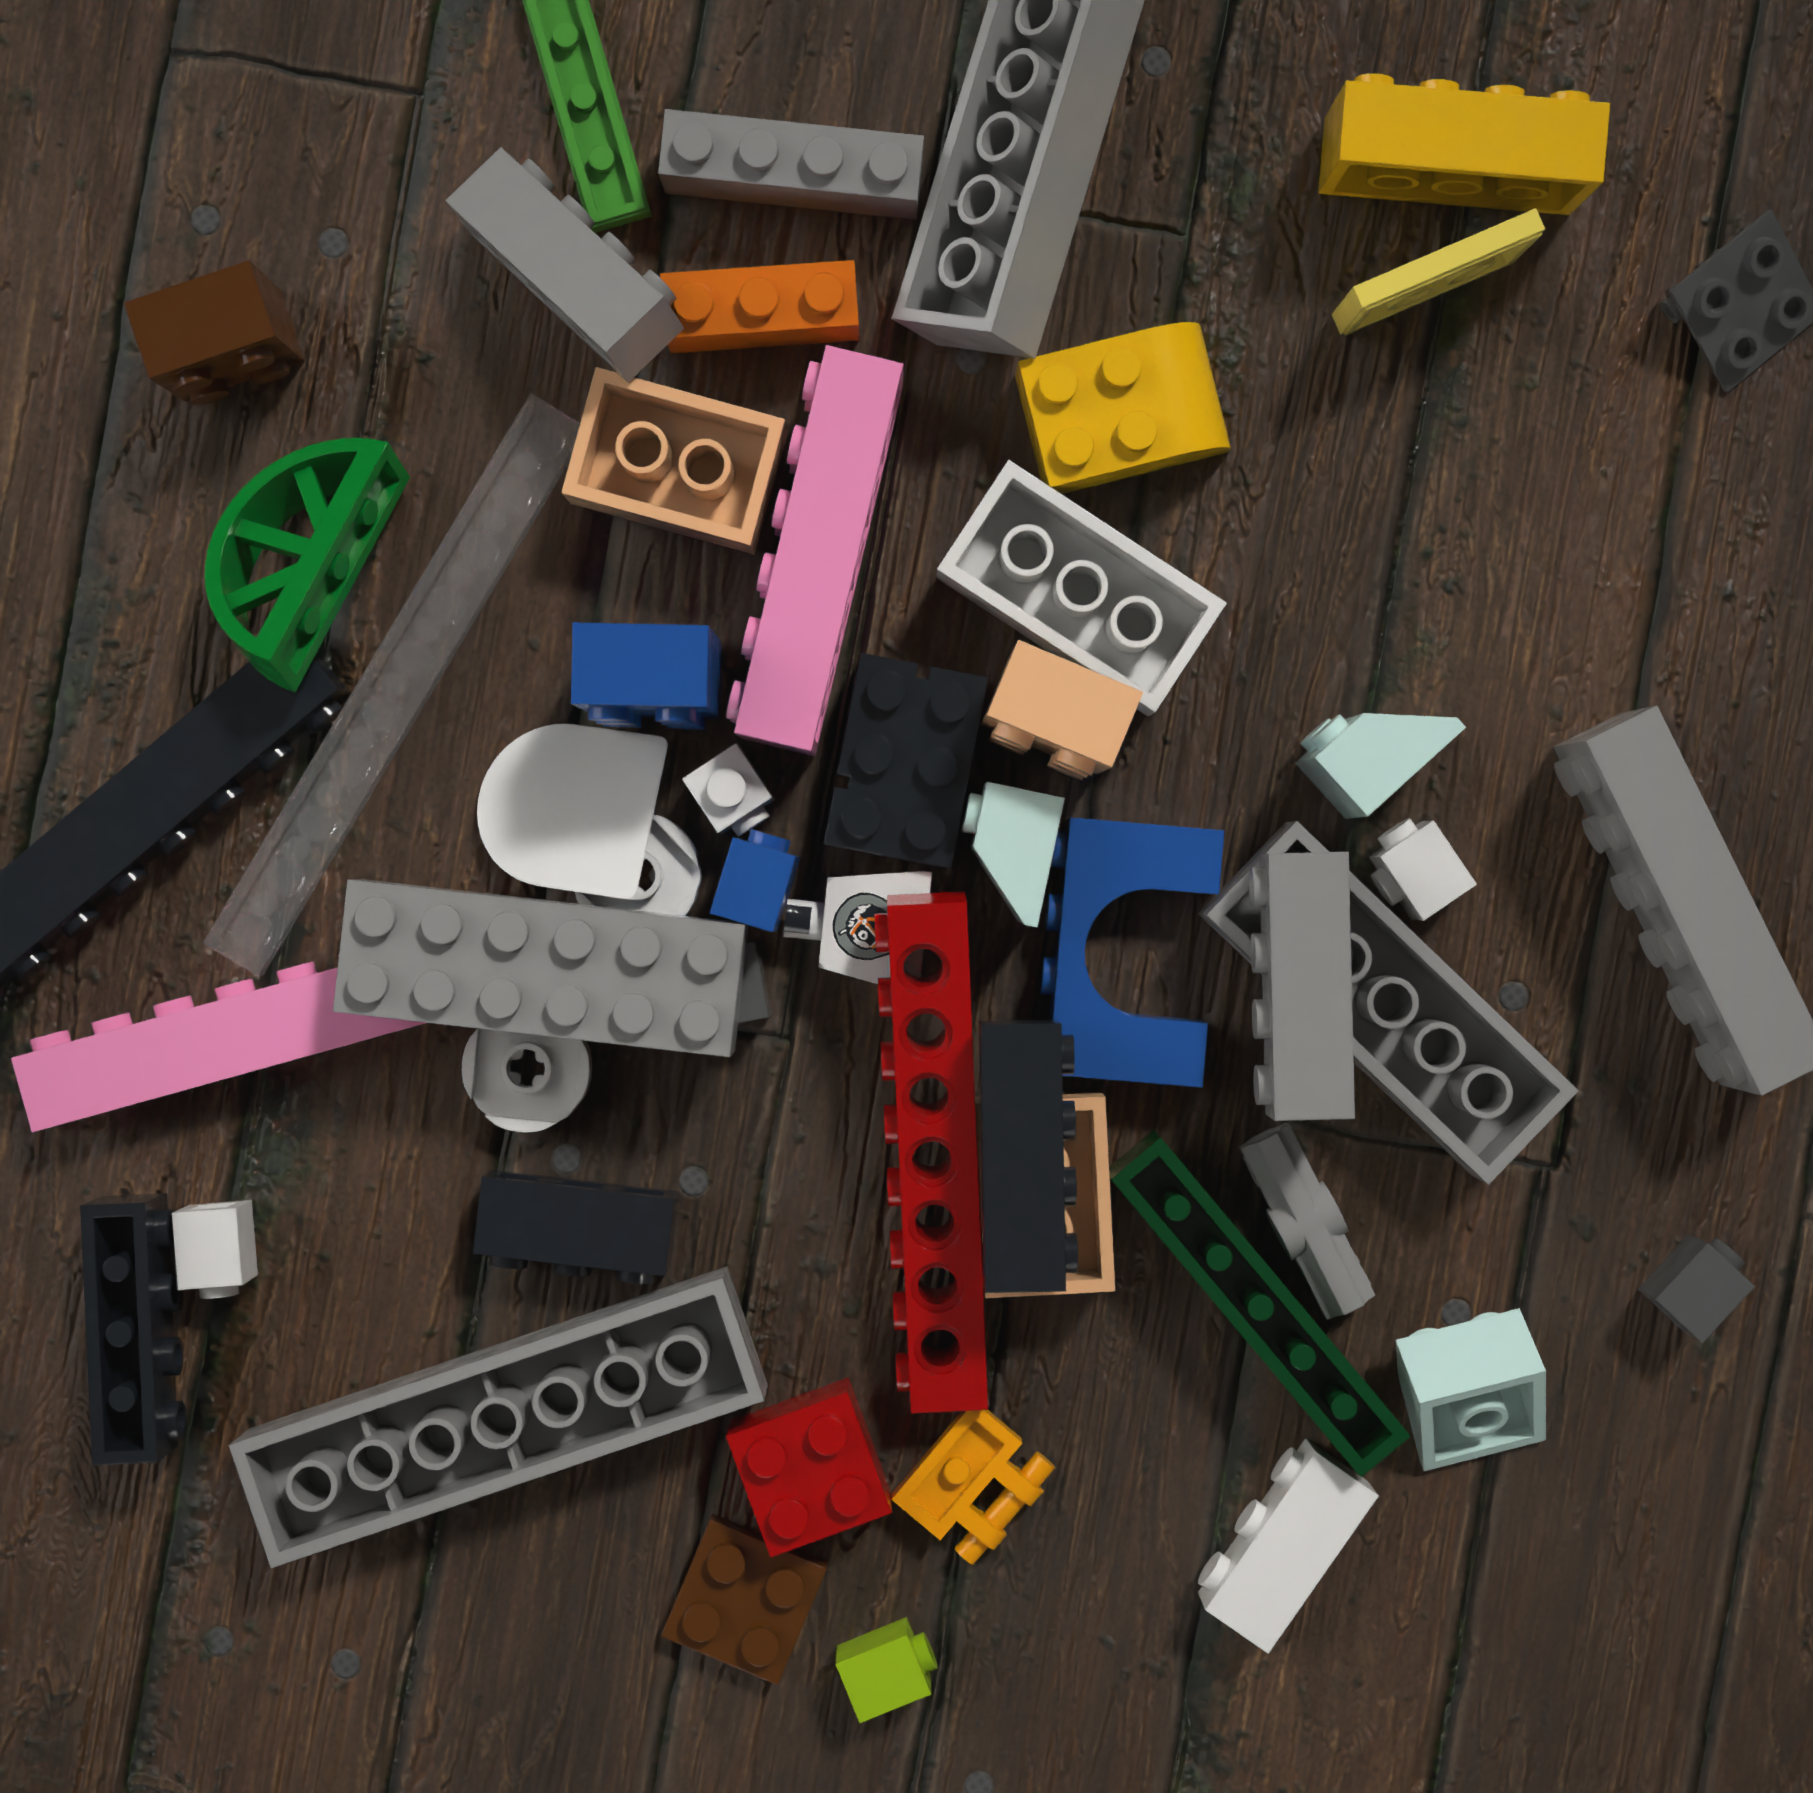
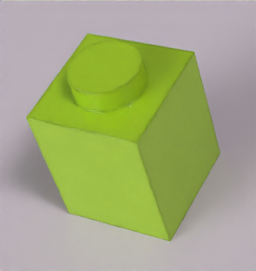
(885, 1669)

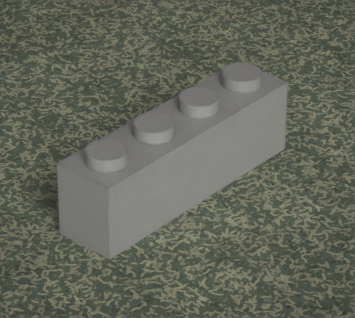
(791, 164)
(566, 263)
(1305, 986)

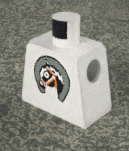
(848, 922)

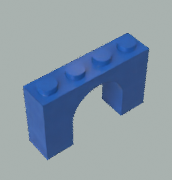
(1097, 866)

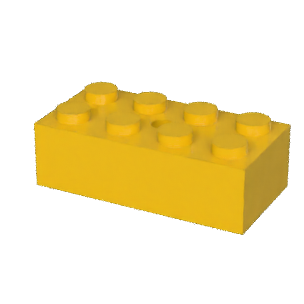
(1463, 145)

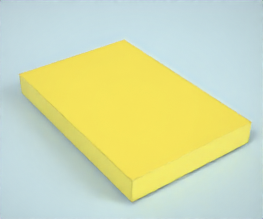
(1437, 272)

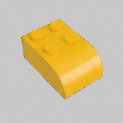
(1122, 407)

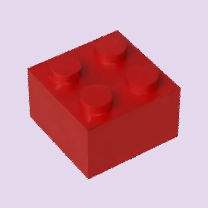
(809, 1467)

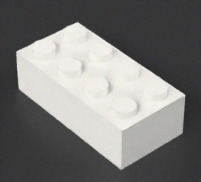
(1079, 586)

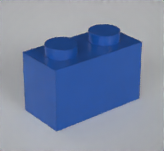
(756, 881)

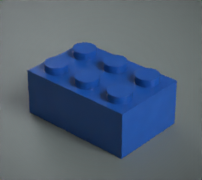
(646, 672)

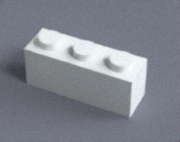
(1285, 1544)

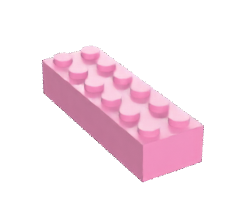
(819, 549)

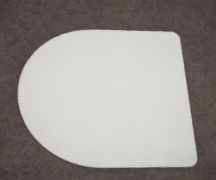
(573, 807)

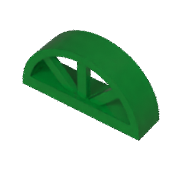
(310, 592)

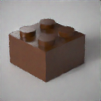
(215, 333)

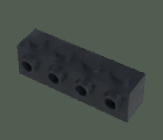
(1024, 1156)
(131, 1329)

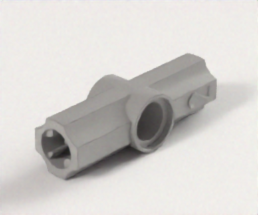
(1307, 1221)

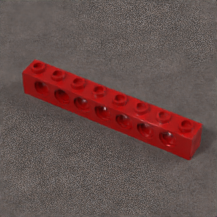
(957, 1375)

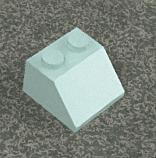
(1371, 756)
(1014, 843)
(1472, 1388)

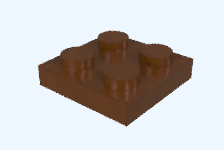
(742, 1601)

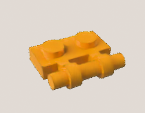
(958, 1470)

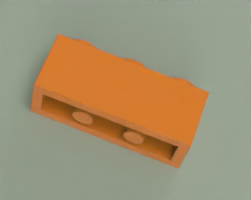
(764, 306)

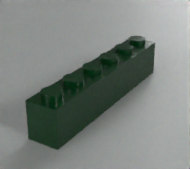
(1257, 1303)

